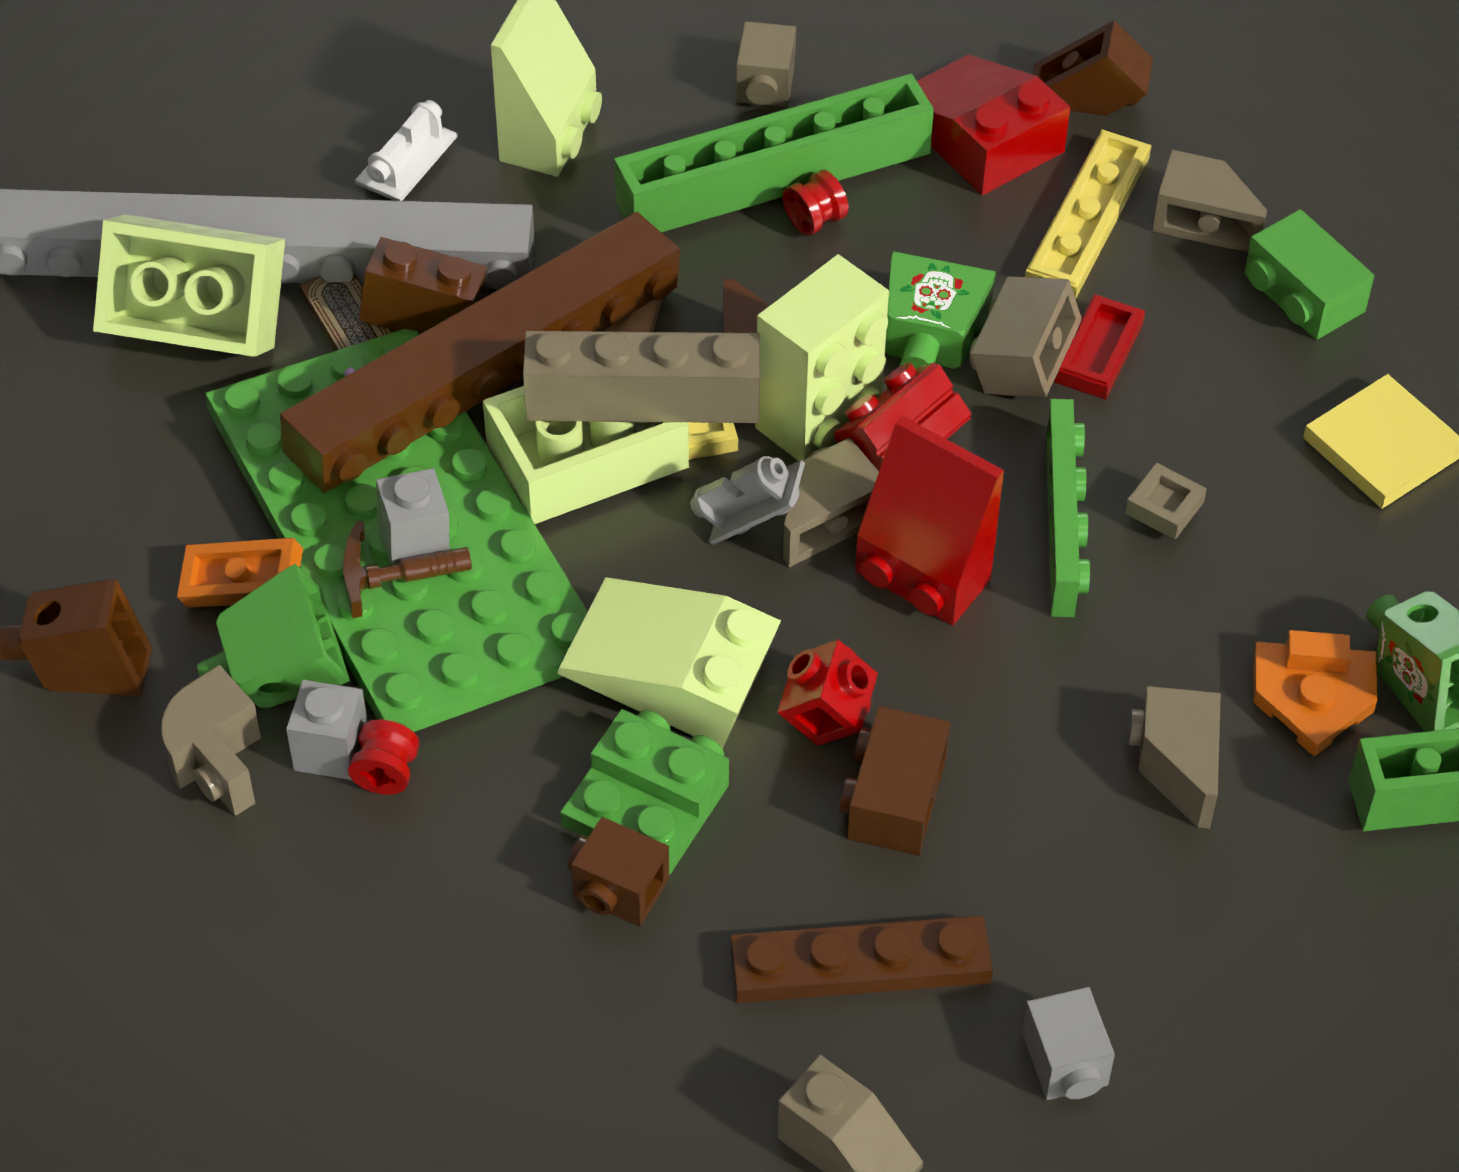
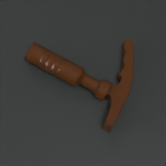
(408, 569)

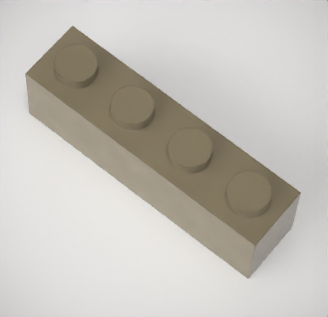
(642, 376)

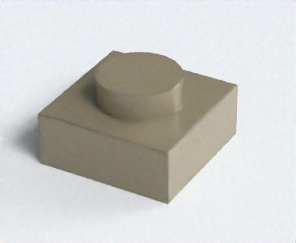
(1165, 501)

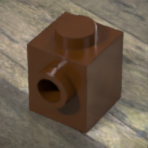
(618, 871)

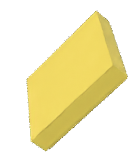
(1384, 440)

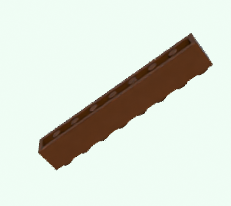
(474, 352)

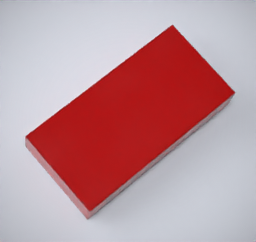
(1100, 346)

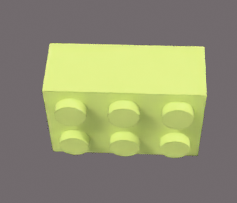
(188, 285)
(820, 355)
(577, 462)

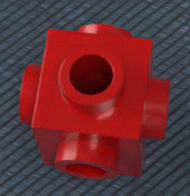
(827, 692)

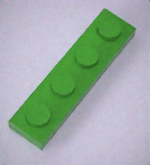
(1065, 525)

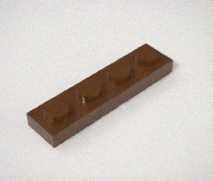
(861, 959)

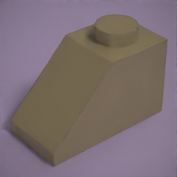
(1207, 203)
(830, 500)
(1180, 748)
(842, 1124)

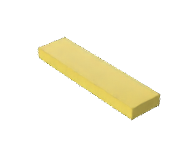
(1090, 210)

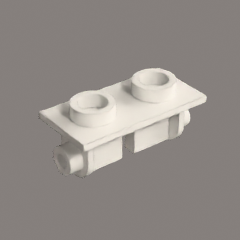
(408, 153)

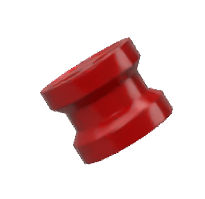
(815, 202)
(383, 757)

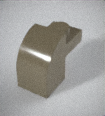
(204, 732)

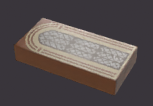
(338, 310)

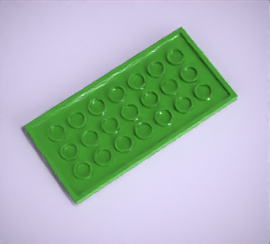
(423, 643)

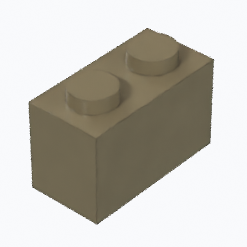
(1025, 336)

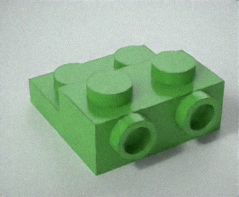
(650, 782)

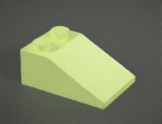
(541, 88)
(671, 653)

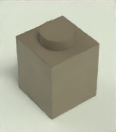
(766, 64)

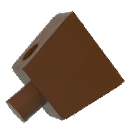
(81, 640)

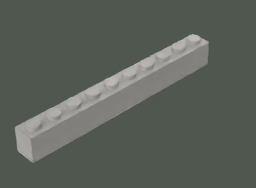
(323, 237)

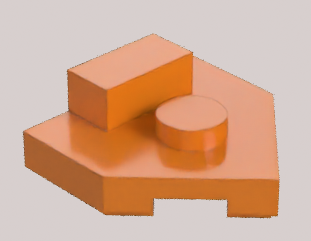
(1315, 685)

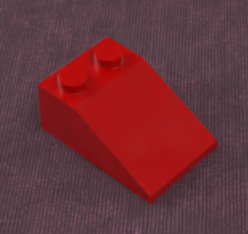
(993, 120)
(930, 522)

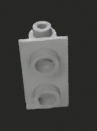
(749, 498)

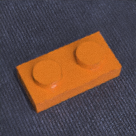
(231, 570)

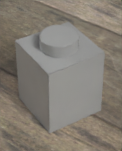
(412, 515)
(325, 728)
(1068, 1044)

